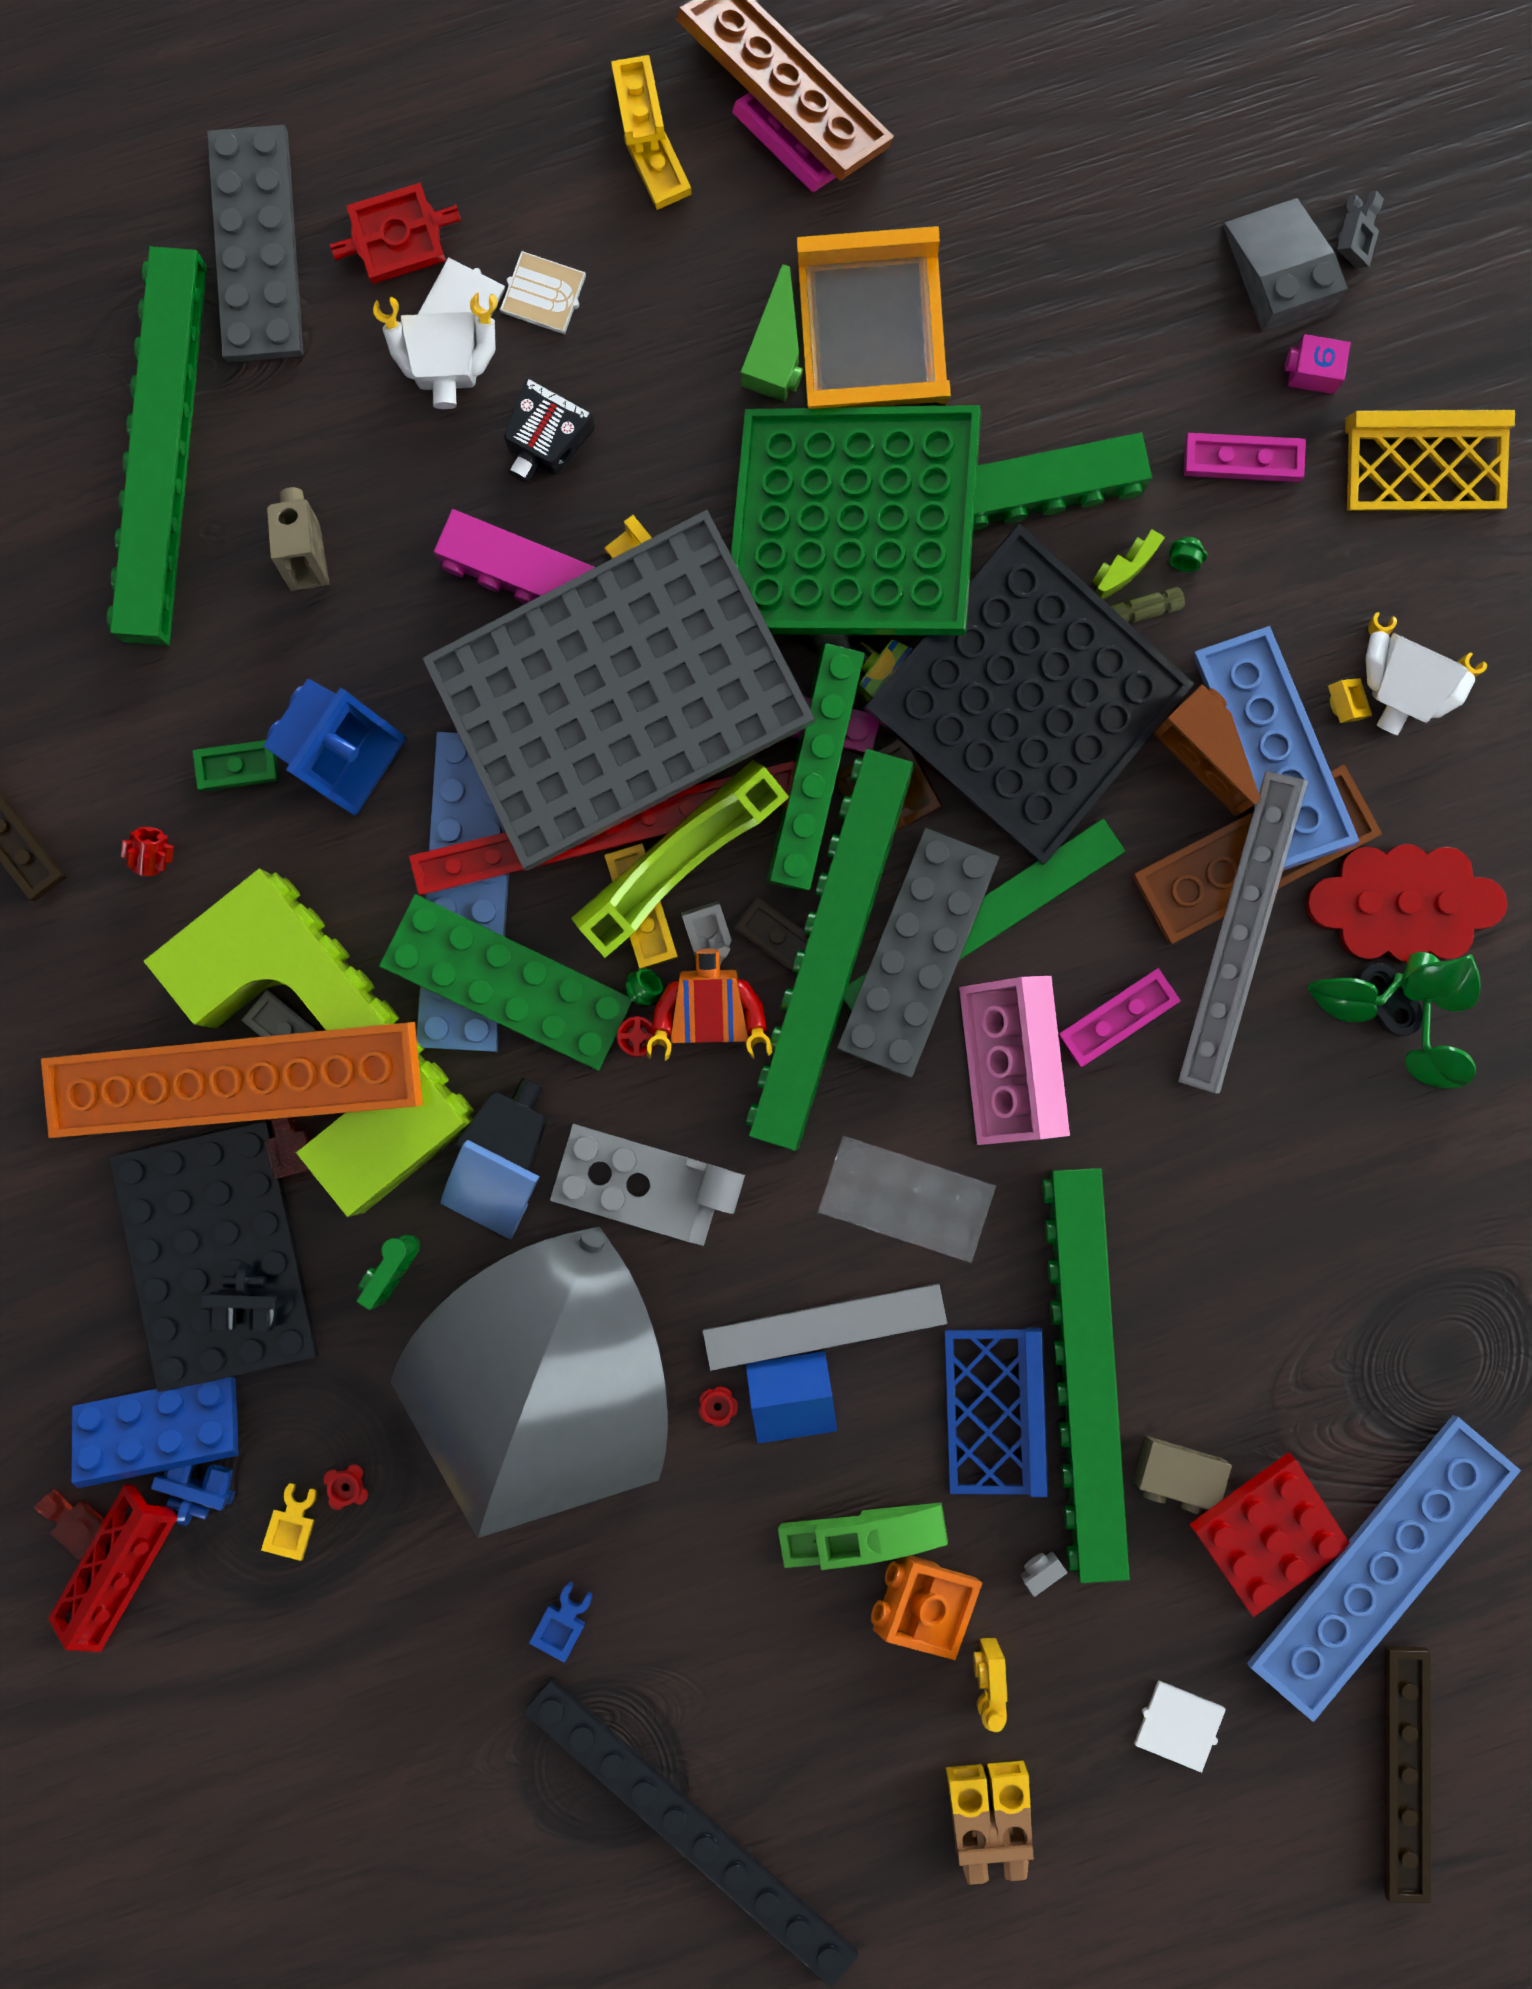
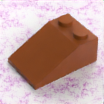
(1209, 745)

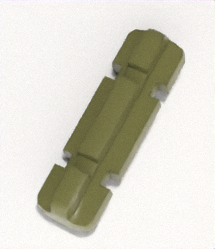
(1151, 605)

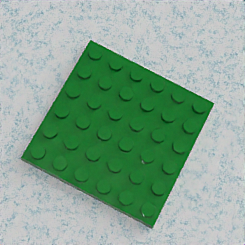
(858, 518)

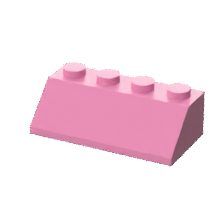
(1014, 1060)

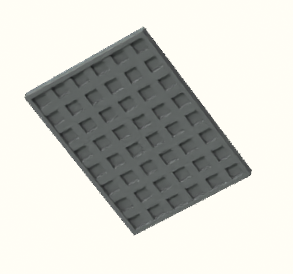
(618, 690)

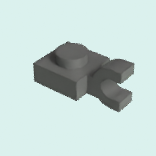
(1359, 233)

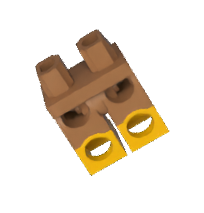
(995, 1834)

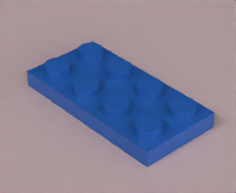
(153, 1432)

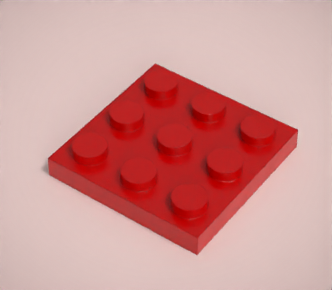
(1270, 1534)

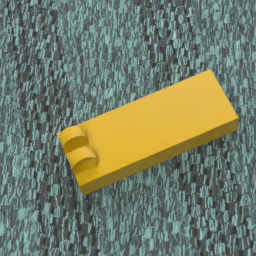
(638, 102)

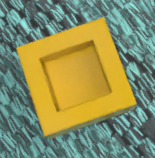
(1349, 700)

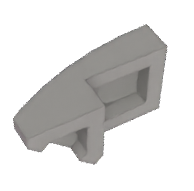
(707, 928)

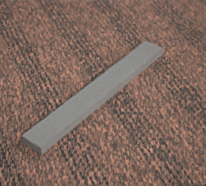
(1242, 931)

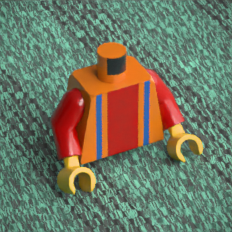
(708, 1008)

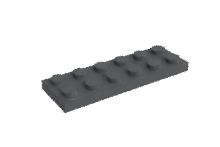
(255, 243)
(918, 953)

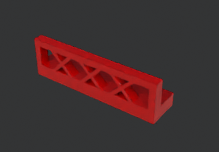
(112, 1577)

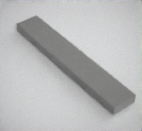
(824, 1326)

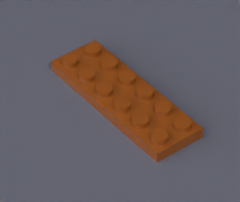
(787, 82)
(1197, 881)

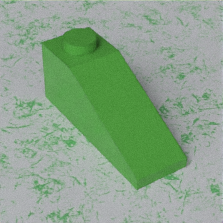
(774, 353)

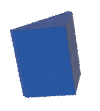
(791, 1397)

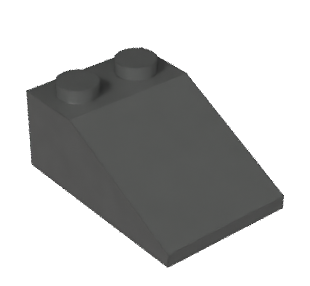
(1285, 264)

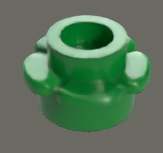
(1187, 554)
(643, 986)

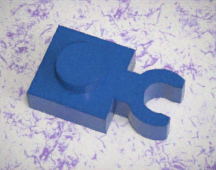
(560, 1626)

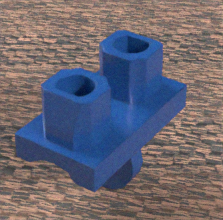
(211, 1492)

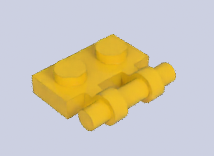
(991, 1675)

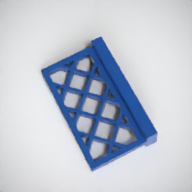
(1032, 1412)

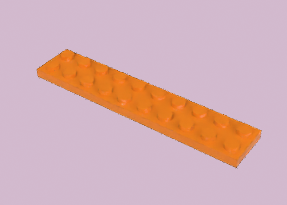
(233, 1080)

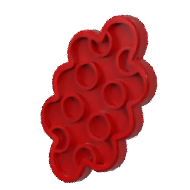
(1406, 903)

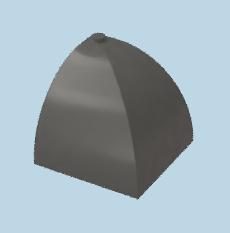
(539, 1384)

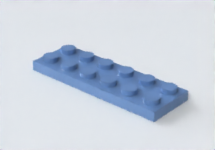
(1278, 737)

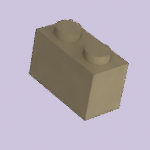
(1181, 1474)

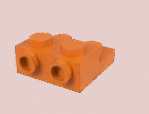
(925, 1606)

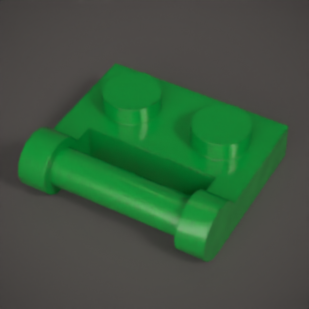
(381, 1282)

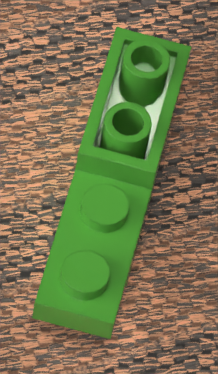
(865, 1538)

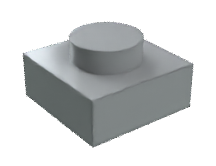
(1042, 1572)

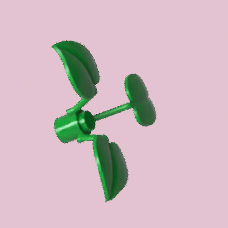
(1450, 984)

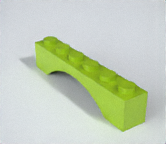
(634, 894)

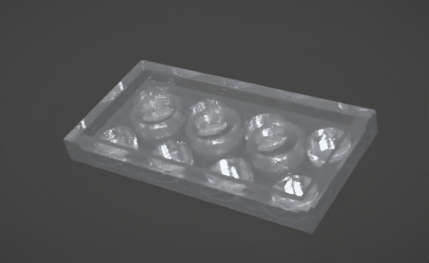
(907, 1199)

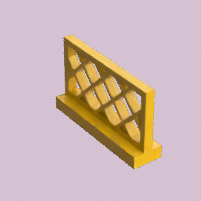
(1429, 425)

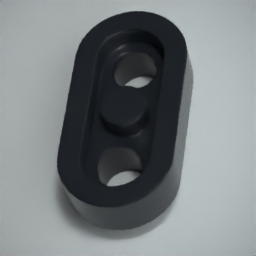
(1411, 1009)

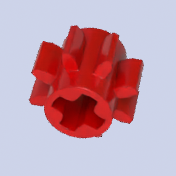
(147, 851)

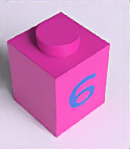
(1317, 364)

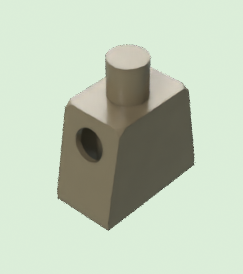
(296, 541)

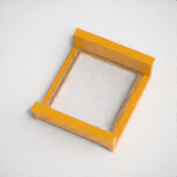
(872, 318)

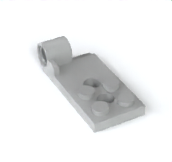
(680, 1191)

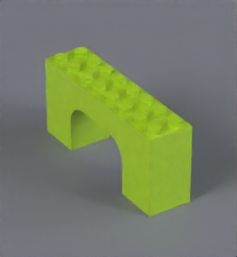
(268, 940)

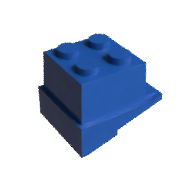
(334, 744)

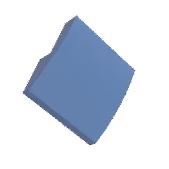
(488, 1189)

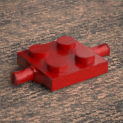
(395, 233)

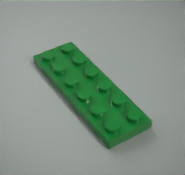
(506, 982)

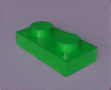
(234, 766)

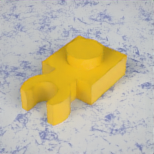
(290, 1530)

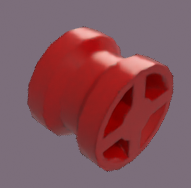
(631, 1030)

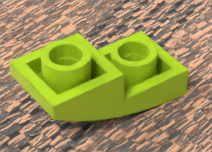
(1121, 572)

